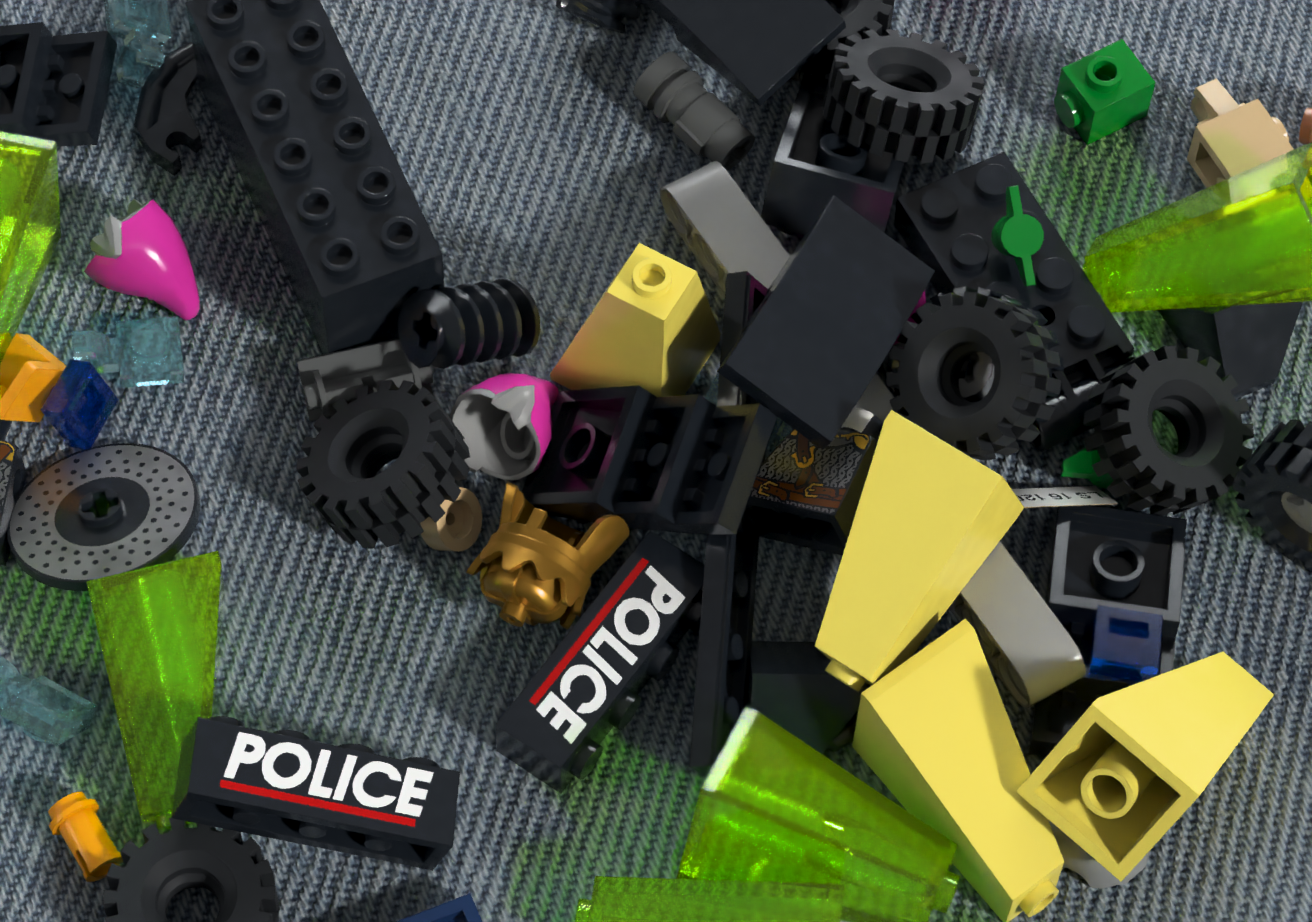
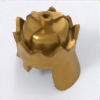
(540, 565)

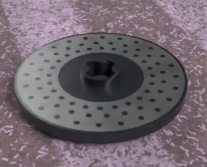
(58, 523)

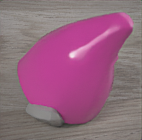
(146, 259)
(506, 424)

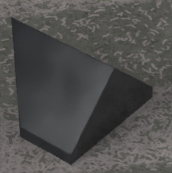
(1242, 338)
(798, 694)

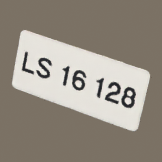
(1062, 496)

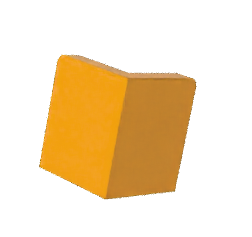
(27, 379)

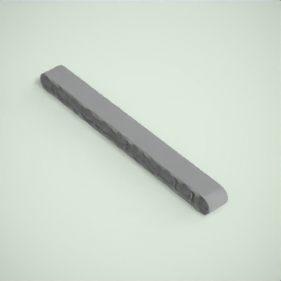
(1008, 614)

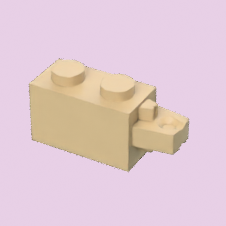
(1231, 135)

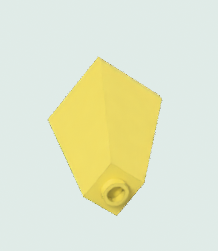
(644, 330)
(911, 550)
(1144, 758)
(955, 763)

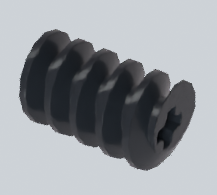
(468, 324)

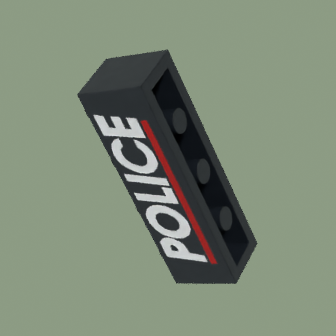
(604, 664)
(316, 793)

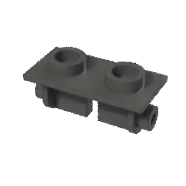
(340, 373)

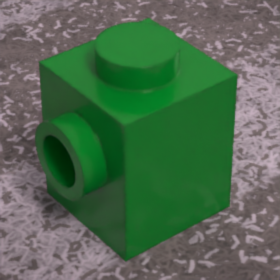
(1103, 92)

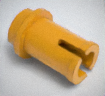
(84, 834)

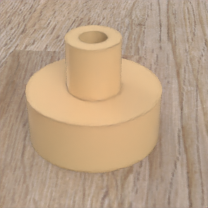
(457, 527)

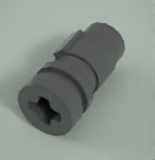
(697, 115)

